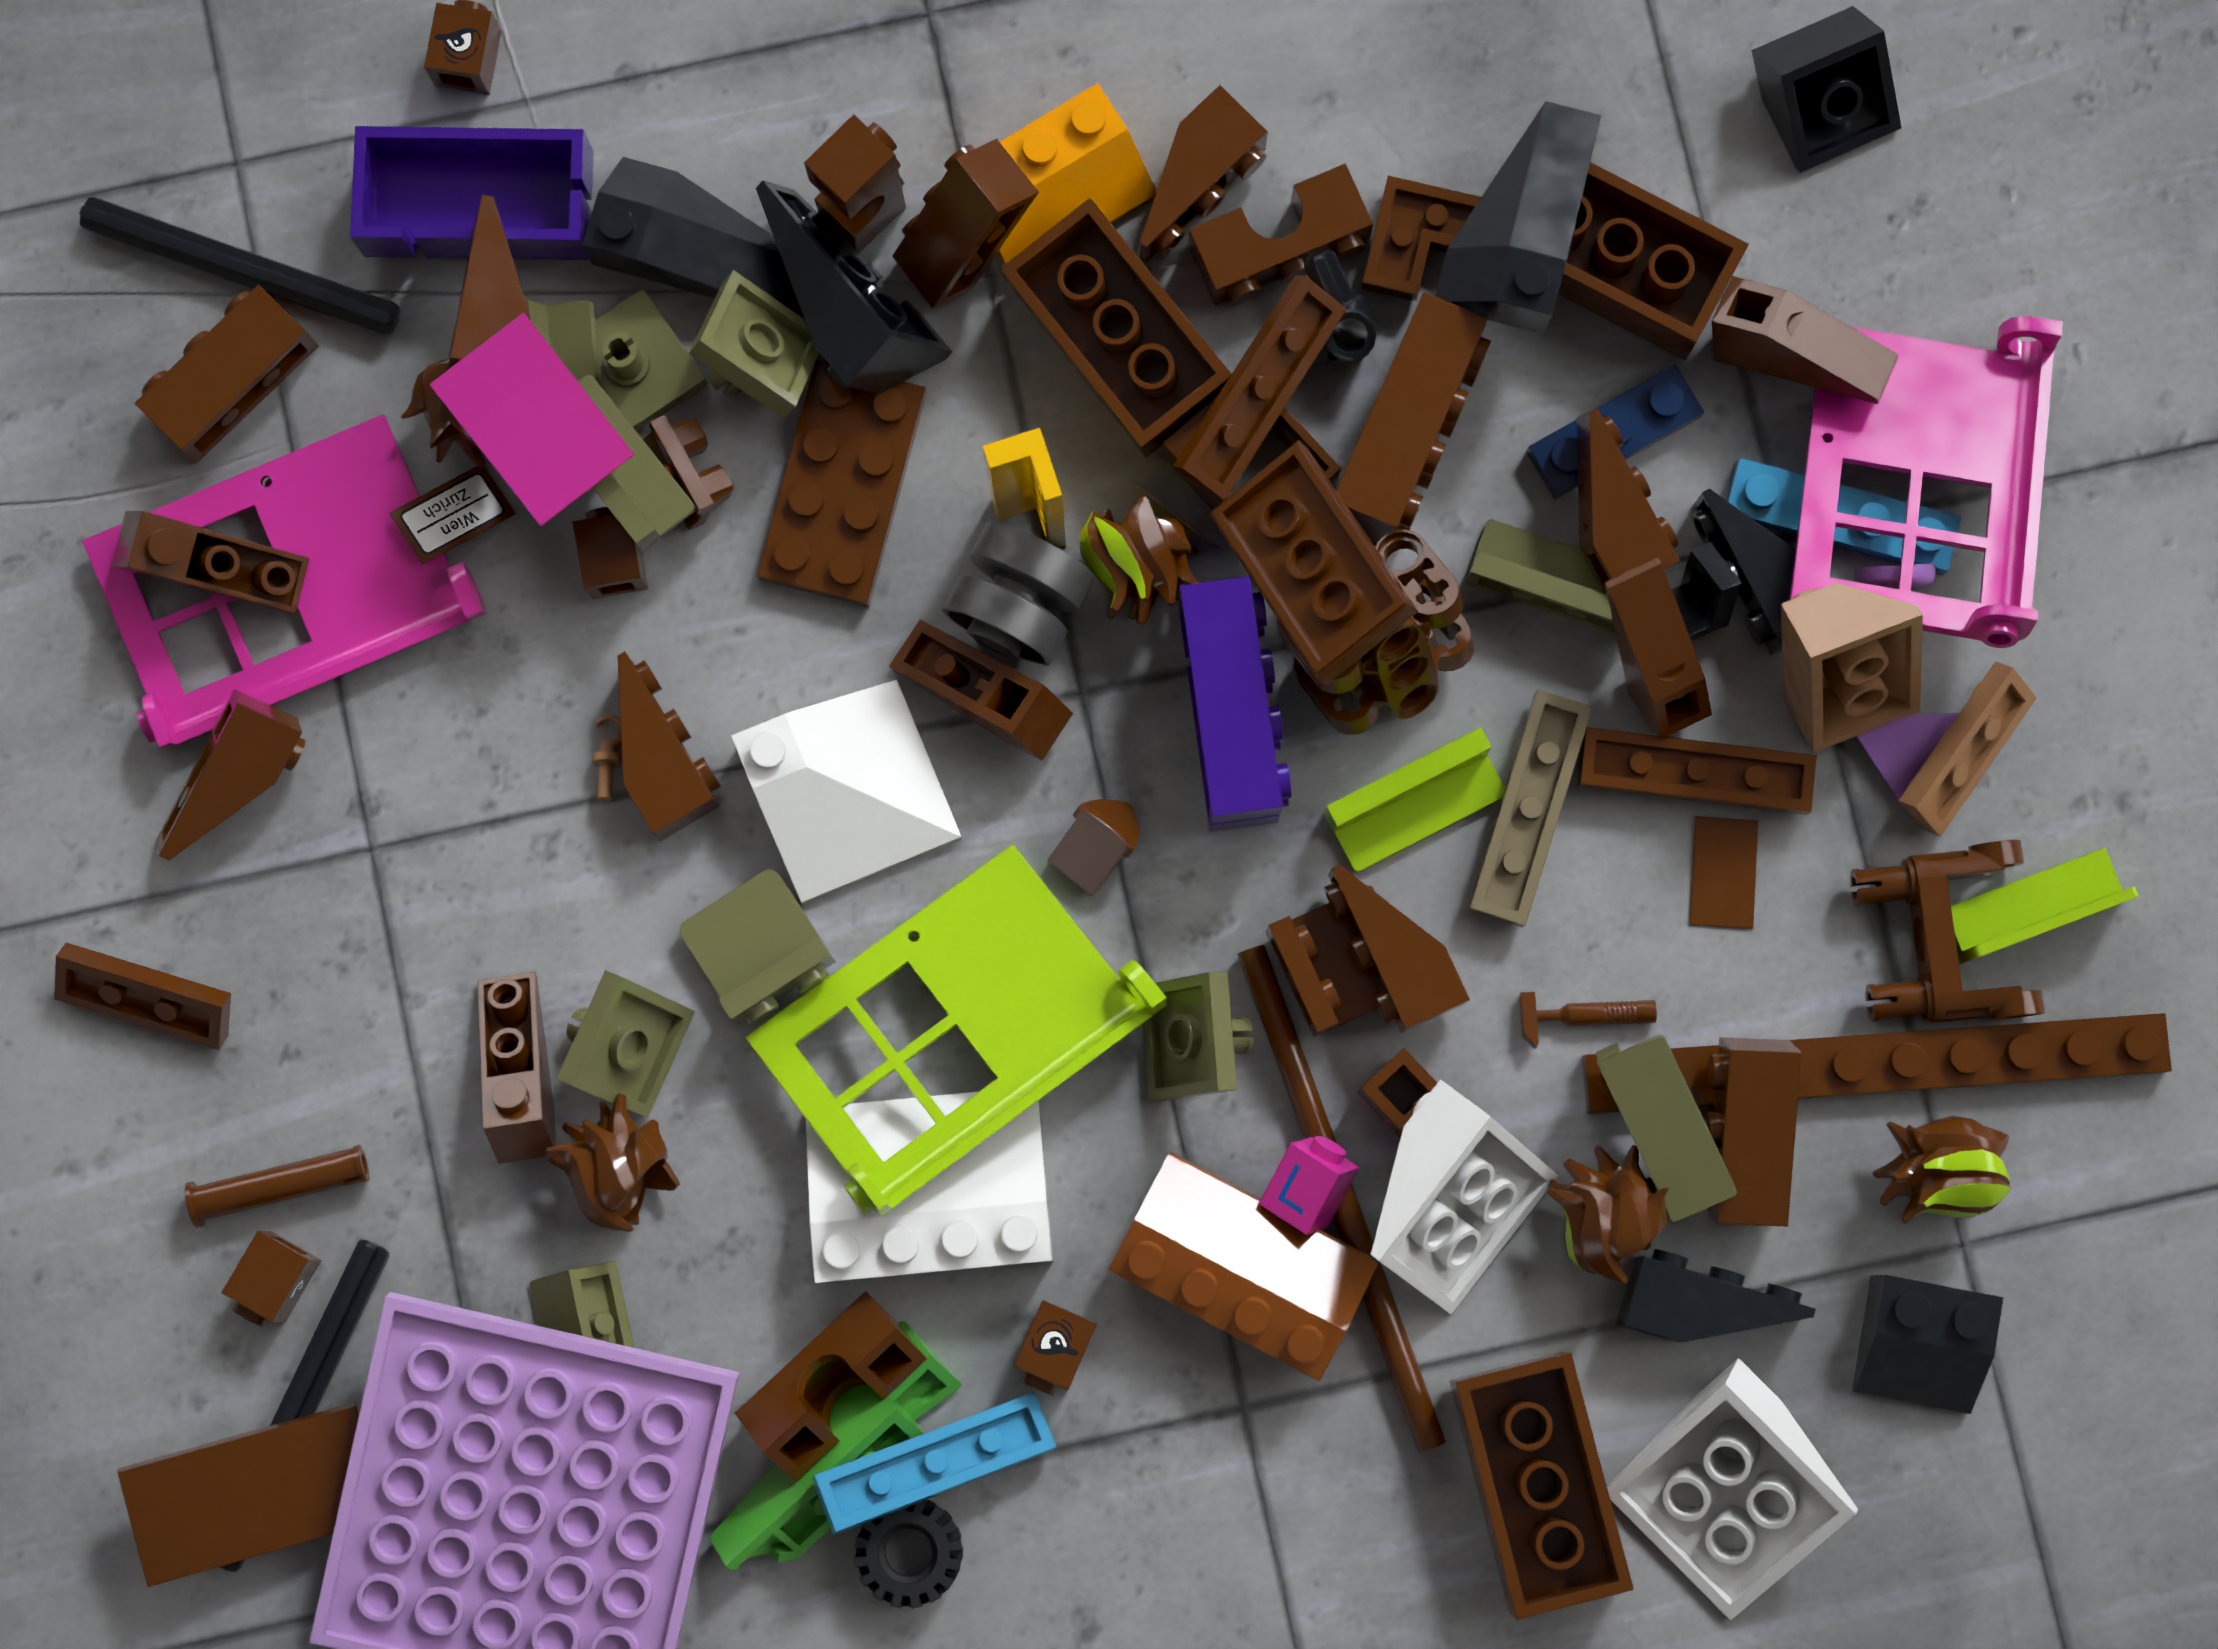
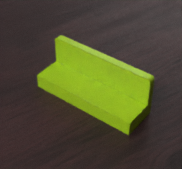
(1415, 801)
(2037, 905)

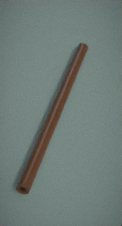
(1349, 1216)

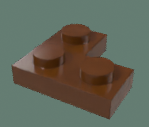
(1408, 224)

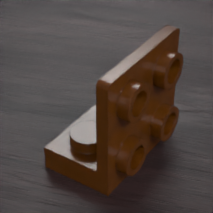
(1323, 968)

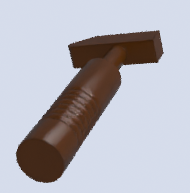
(1583, 1014)

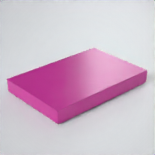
(532, 419)

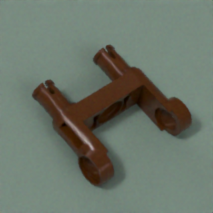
(1938, 987)

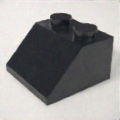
(1828, 87)
(1926, 1343)

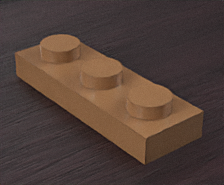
(1967, 748)

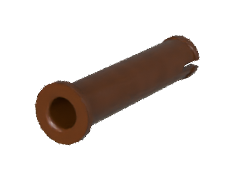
(275, 1184)

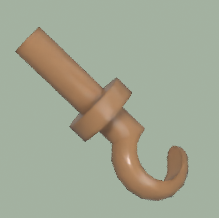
(606, 758)

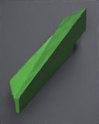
(787, 1515)

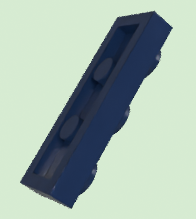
(1642, 416)

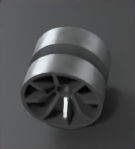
(1010, 609)

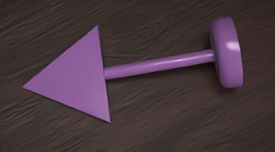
(1905, 744)

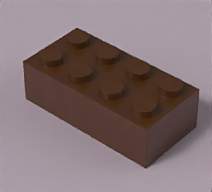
(1646, 263)
(1116, 326)
(1411, 410)
(1541, 1485)

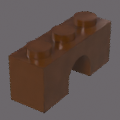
(857, 181)
(1240, 261)
(794, 1407)

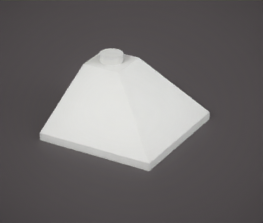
(846, 788)
(1454, 1196)
(1733, 1491)

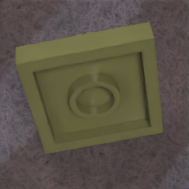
(755, 346)
(643, 361)
(1192, 1039)
(624, 1043)

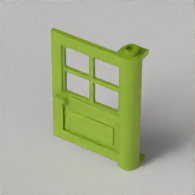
(1011, 981)

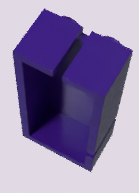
(428, 183)
(1230, 703)

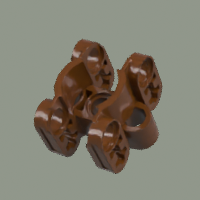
(1406, 663)

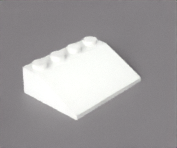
(970, 1216)

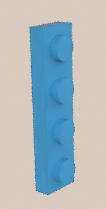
(1774, 501)
(933, 1463)

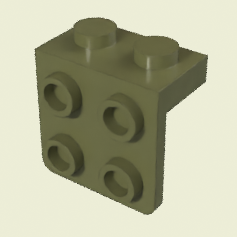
(756, 947)

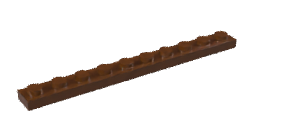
(1944, 1058)

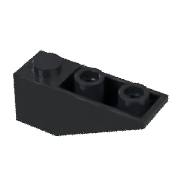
(1759, 558)
(1691, 1306)

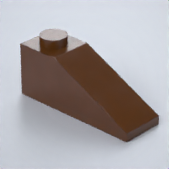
(490, 286)
(982, 689)
(235, 766)

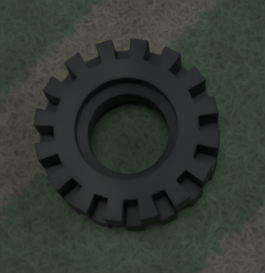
(915, 1589)

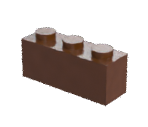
(964, 221)
(225, 373)
(1755, 1126)

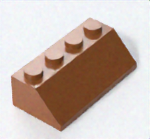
(1243, 1267)

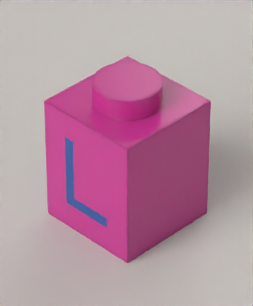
(1309, 1184)

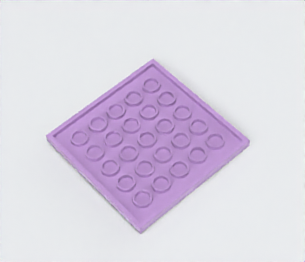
(520, 1489)

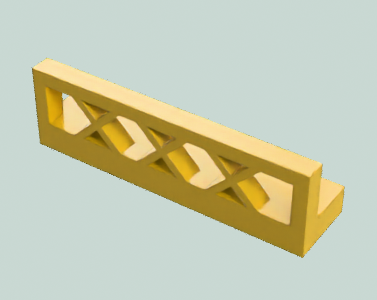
(1025, 480)

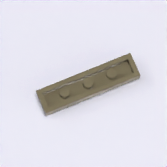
(1530, 808)

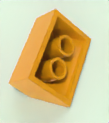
(1076, 156)

